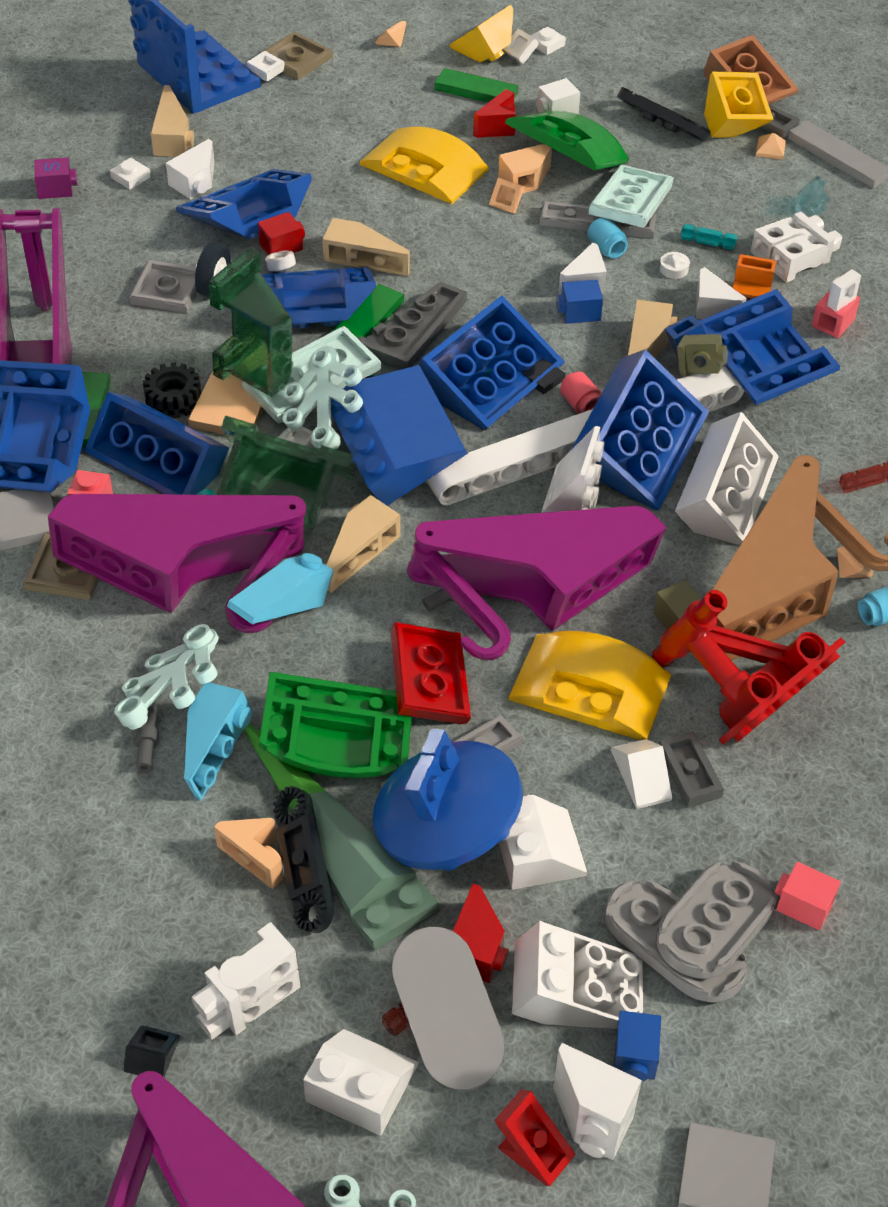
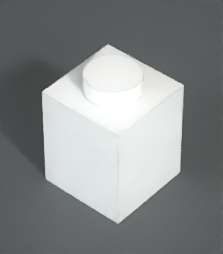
(558, 97)

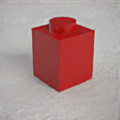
(281, 234)

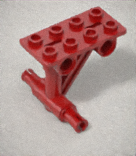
(752, 697)

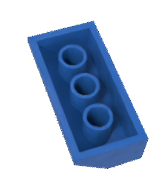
(154, 447)

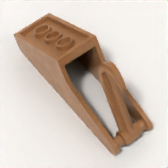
(778, 573)

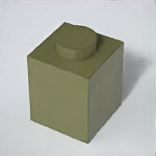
(673, 601)

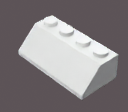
(727, 480)

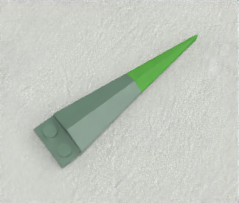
(372, 886)

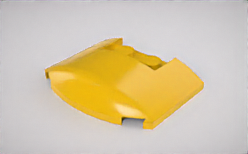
(427, 161)
(592, 681)

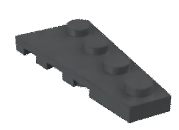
(416, 327)

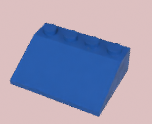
(494, 341)
(645, 428)
(398, 433)

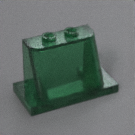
(261, 326)
(280, 467)

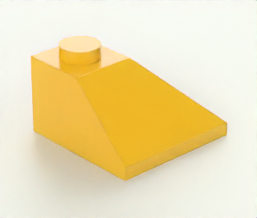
(487, 38)
(735, 104)

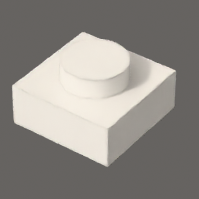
(549, 40)
(521, 46)
(266, 66)
(130, 173)
(843, 290)

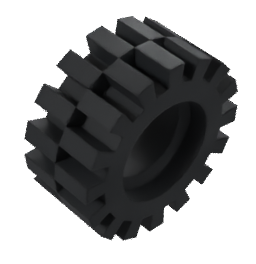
(170, 378)

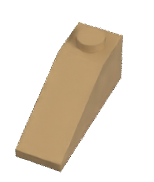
(171, 127)
(361, 246)
(649, 327)
(363, 536)

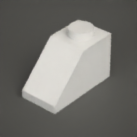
(192, 170)

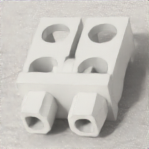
(795, 244)
(247, 984)

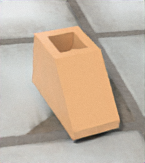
(526, 166)

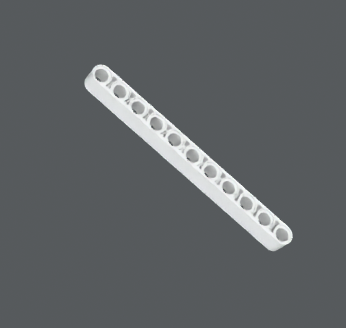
(548, 445)

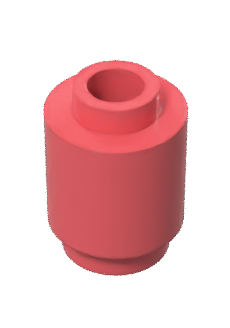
(580, 392)

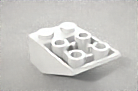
(575, 477)
(574, 979)

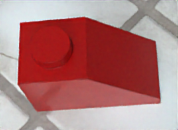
(482, 933)

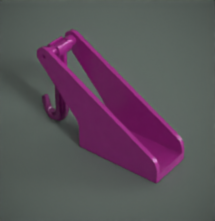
(31, 225)
(170, 542)
(539, 559)
(193, 1154)

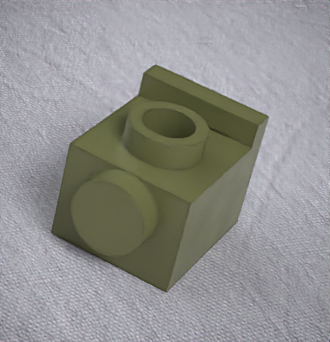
(703, 345)

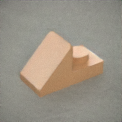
(249, 846)

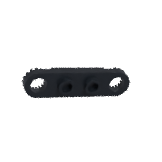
(671, 119)
(303, 860)

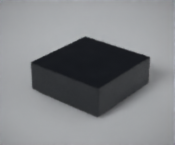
(548, 381)

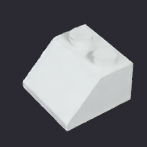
(541, 845)
(358, 1080)
(594, 1101)

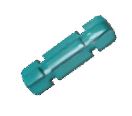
(709, 237)

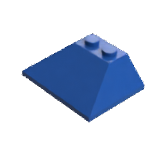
(250, 201)
(321, 294)
(766, 349)
(40, 424)

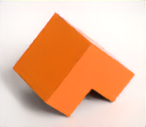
(753, 276)

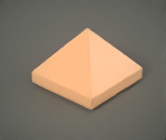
(393, 35)
(770, 146)
(506, 195)
(850, 567)

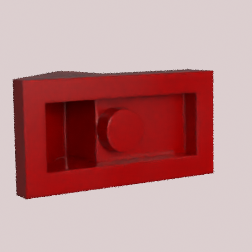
(491, 118)
(533, 1138)

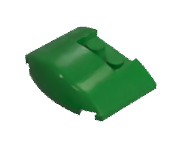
(573, 136)
(334, 727)

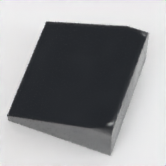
(150, 1051)

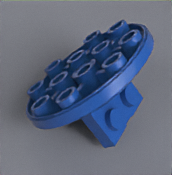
(447, 804)

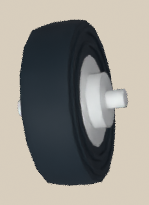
(211, 261)

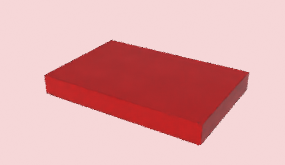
(430, 673)

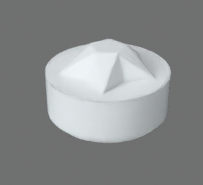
(280, 261)
(674, 265)

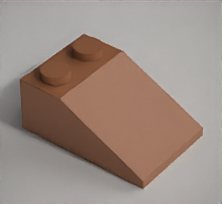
(751, 57)

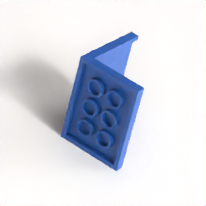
(187, 60)

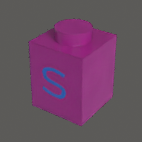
(54, 178)

